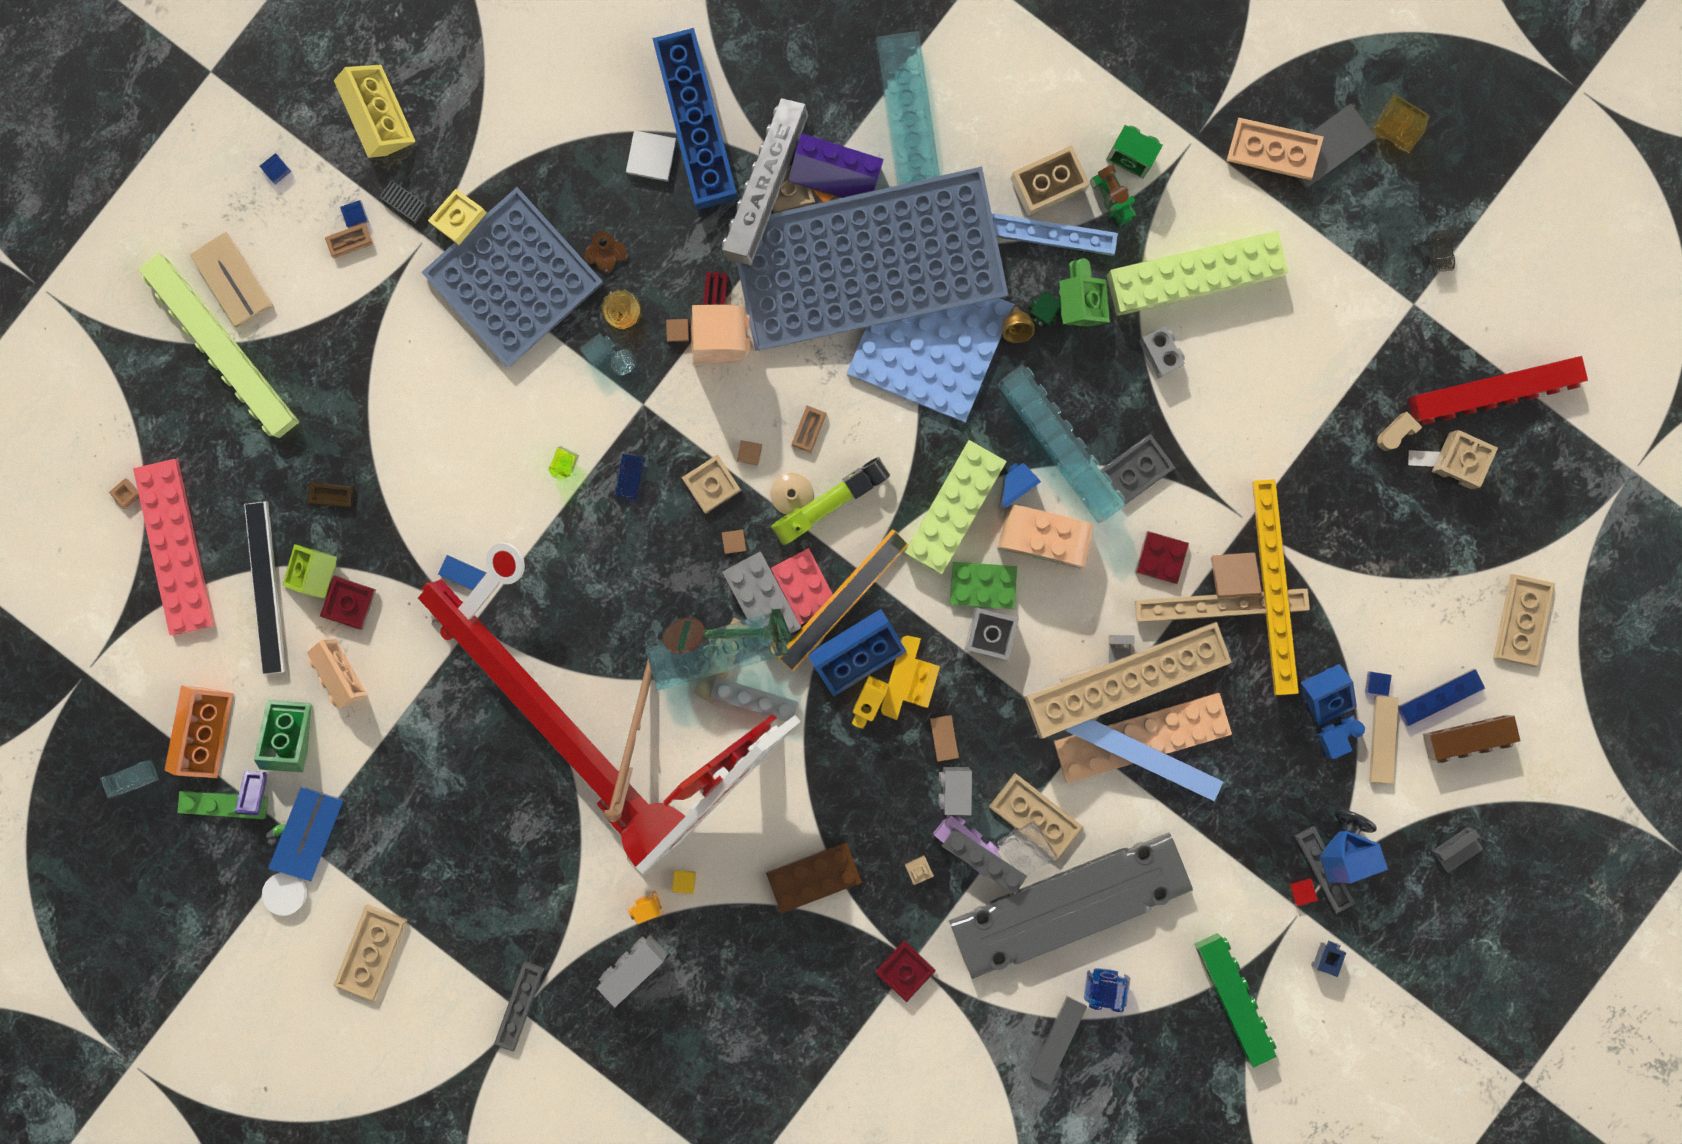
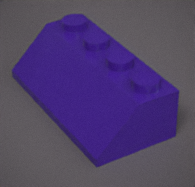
(833, 168)

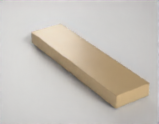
(1383, 739)

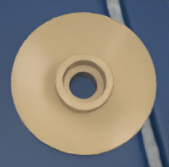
(783, 484)

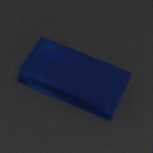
(629, 476)

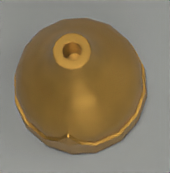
(1017, 326)

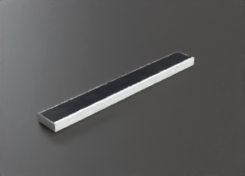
(265, 588)

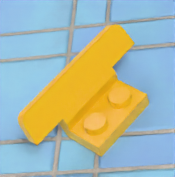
(910, 680)

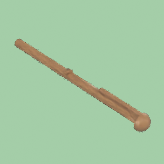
(625, 771)

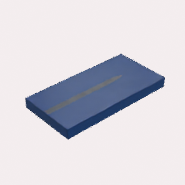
(305, 833)

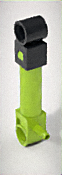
(851, 487)

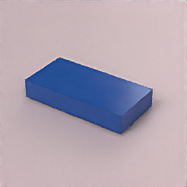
(461, 572)

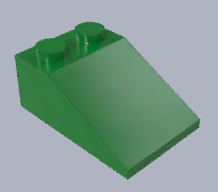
(283, 736)

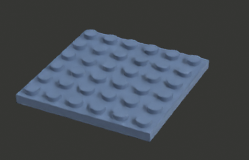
(512, 277)

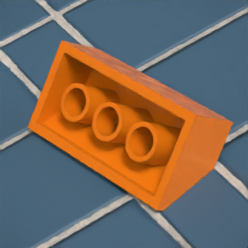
(198, 732)

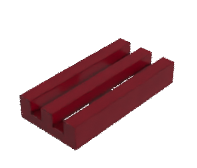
(716, 276)

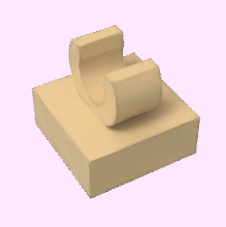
(919, 870)

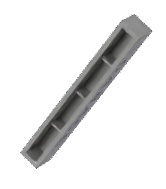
(765, 181)

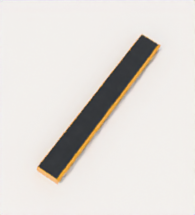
(843, 599)

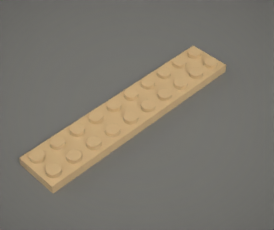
(1127, 680)

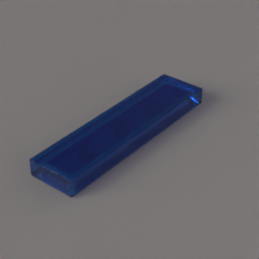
(1441, 697)

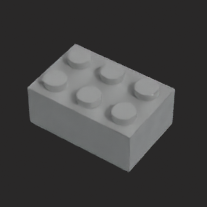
(631, 970)

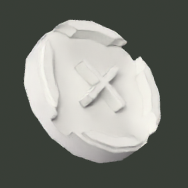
(284, 894)

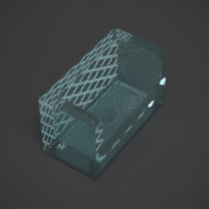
(129, 779)

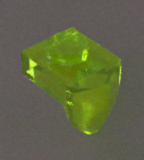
(563, 463)

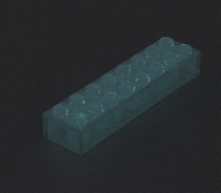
(907, 107)
(1061, 444)

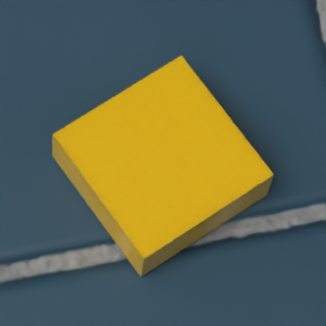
(684, 881)

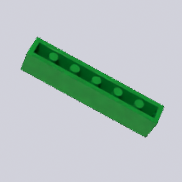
(1235, 999)

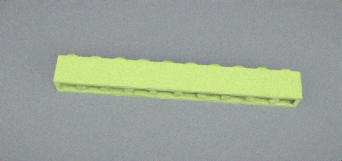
(218, 345)

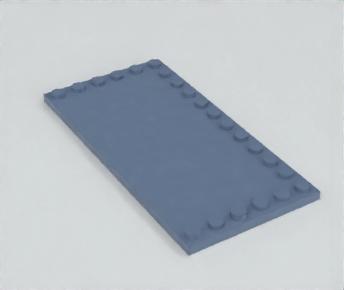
(873, 260)

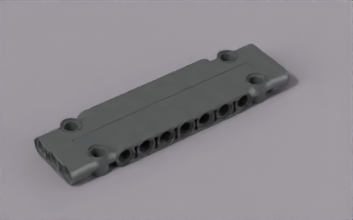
(1071, 905)

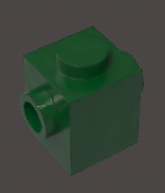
(1044, 310)

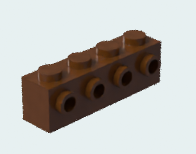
(1471, 737)

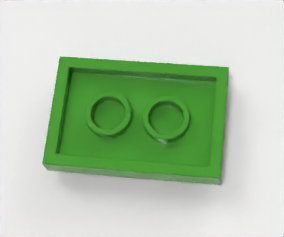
(983, 585)

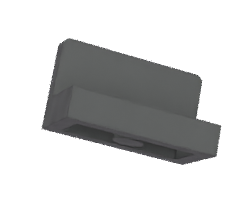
(1458, 849)

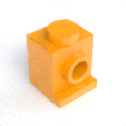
(646, 908)

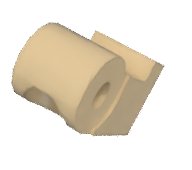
(1392, 435)

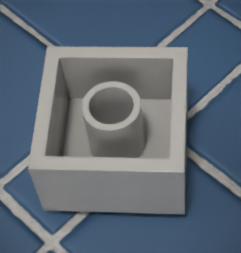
(991, 633)
(956, 790)

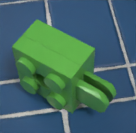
(1083, 298)

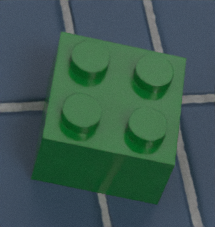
(1134, 151)

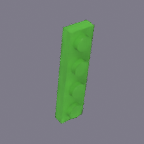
(215, 804)

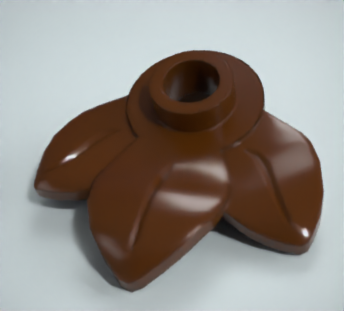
(605, 255)

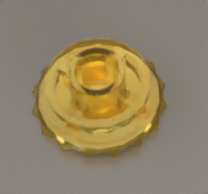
(621, 310)

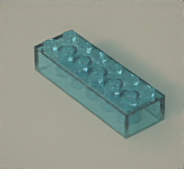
(711, 656)

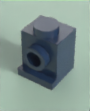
(1334, 963)

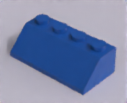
(857, 652)

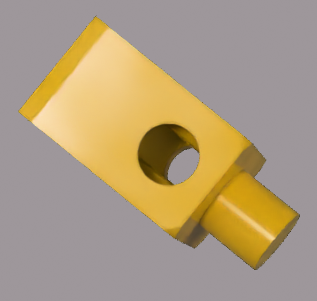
(871, 694)

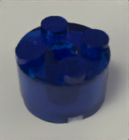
(1106, 990)

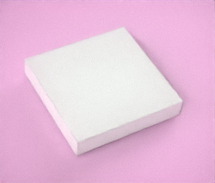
(651, 156)

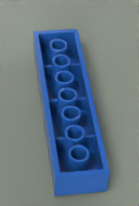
(695, 119)

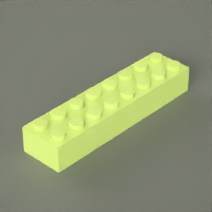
(1197, 273)

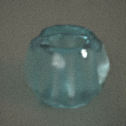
(623, 362)

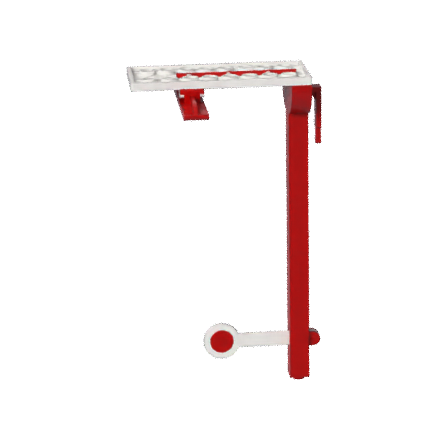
(645, 829)

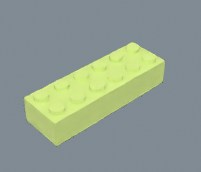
(955, 507)

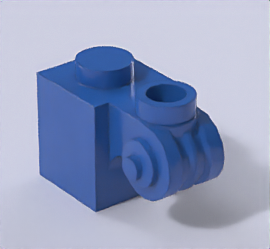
(1335, 738)

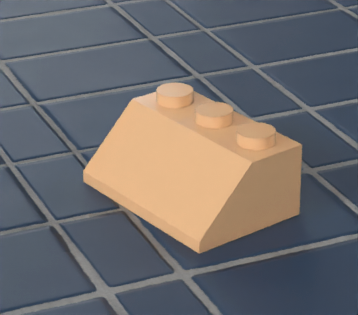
(335, 673)

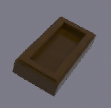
(330, 495)

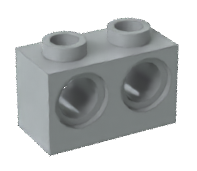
(1156, 354)

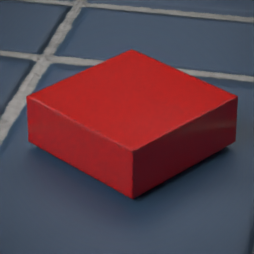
(1303, 892)

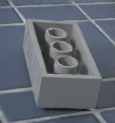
(759, 590)

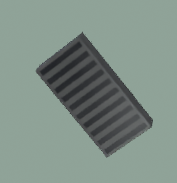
(403, 201)

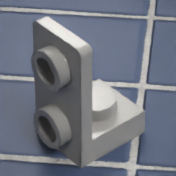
(1120, 646)

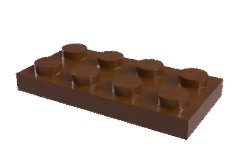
(813, 877)

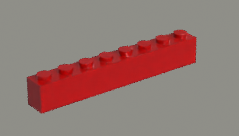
(1498, 389)

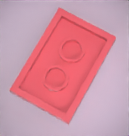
(802, 585)

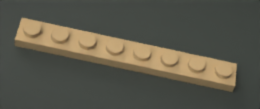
(1211, 606)

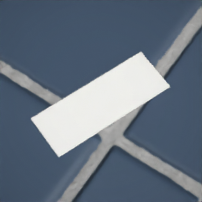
(1422, 458)

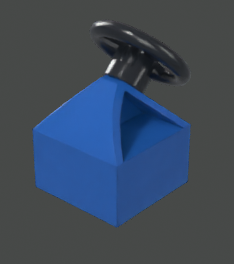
(1350, 855)

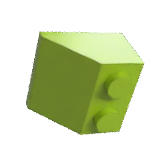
(309, 571)

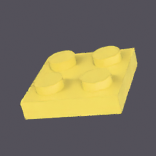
(457, 216)

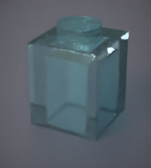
(598, 350)

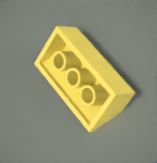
(374, 110)

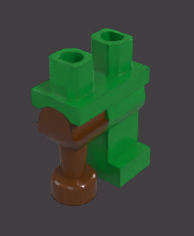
(1115, 196)

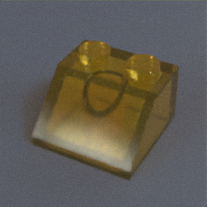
(1401, 123)

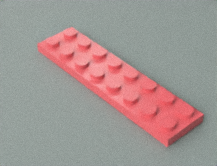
(173, 547)

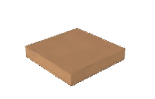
(1236, 575)

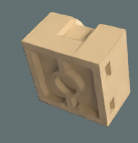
(1465, 459)

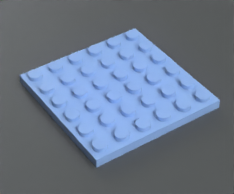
(933, 356)

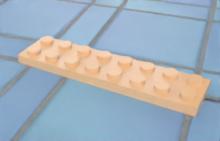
(1163, 730)

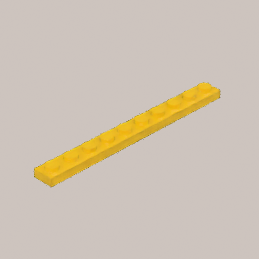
(1275, 587)

